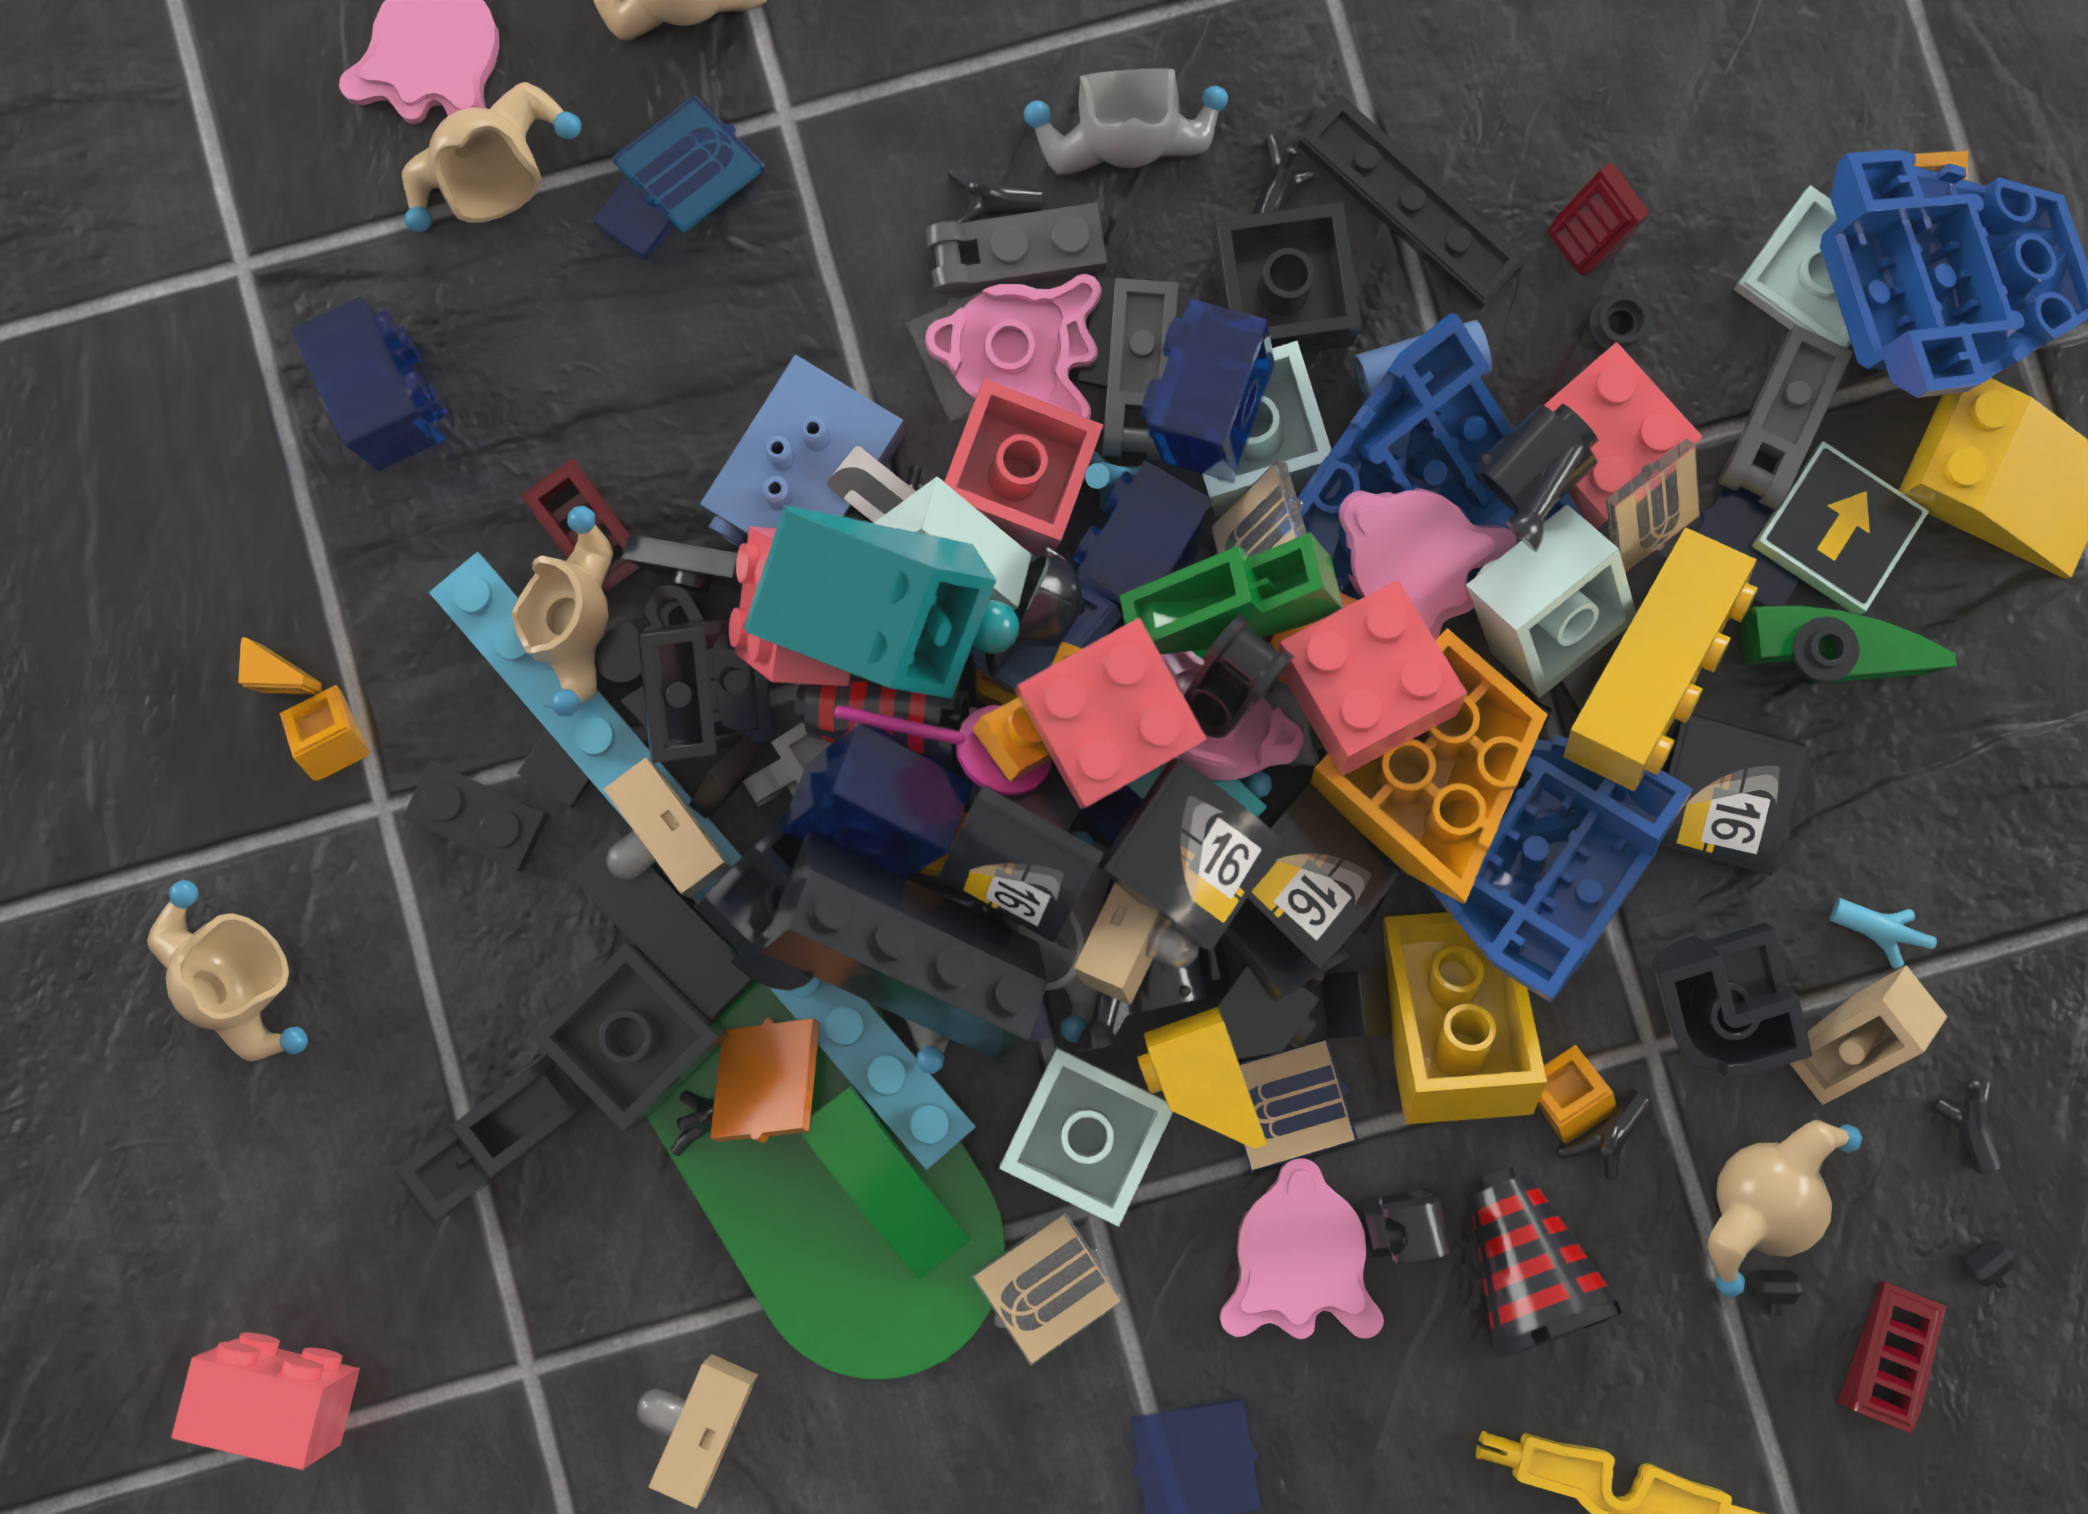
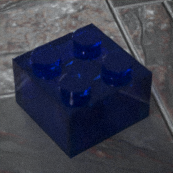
(370, 383)
(1209, 389)
(1146, 533)
(879, 801)

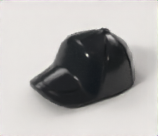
(1046, 607)

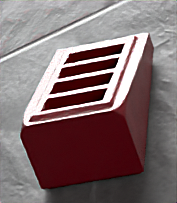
(1598, 220)
(552, 484)
(1917, 1364)

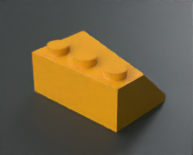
(1446, 790)

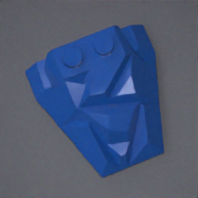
(1949, 272)
(1415, 431)
(1562, 865)

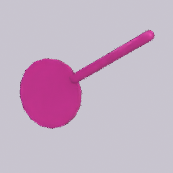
(970, 751)

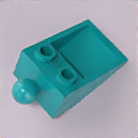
(878, 601)

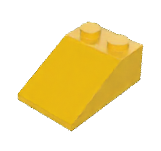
(2005, 475)
(1457, 1026)

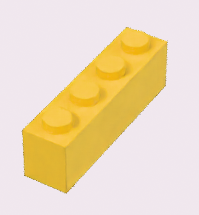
(1660, 659)

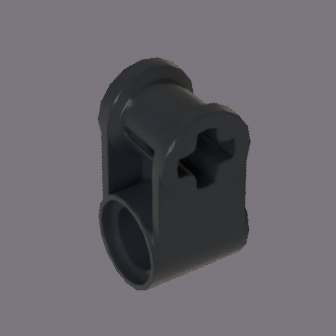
(1233, 678)

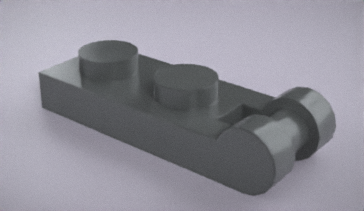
(1017, 248)
(1136, 357)
(1786, 415)

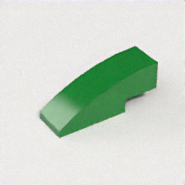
(1272, 589)
(1883, 650)
(884, 1183)

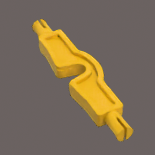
(1588, 1477)

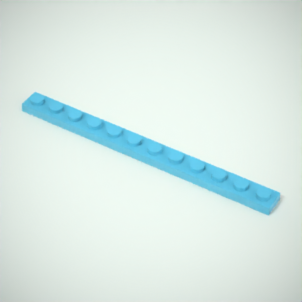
(606, 749)

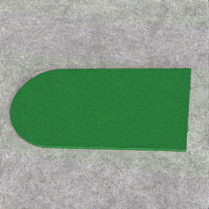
(812, 1251)

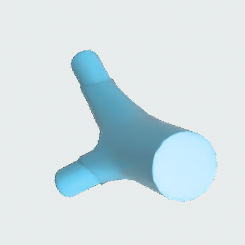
(1105, 476)
(1881, 928)

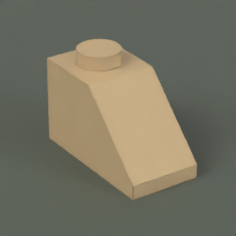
(1870, 1035)

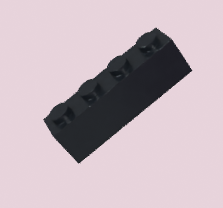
(908, 950)

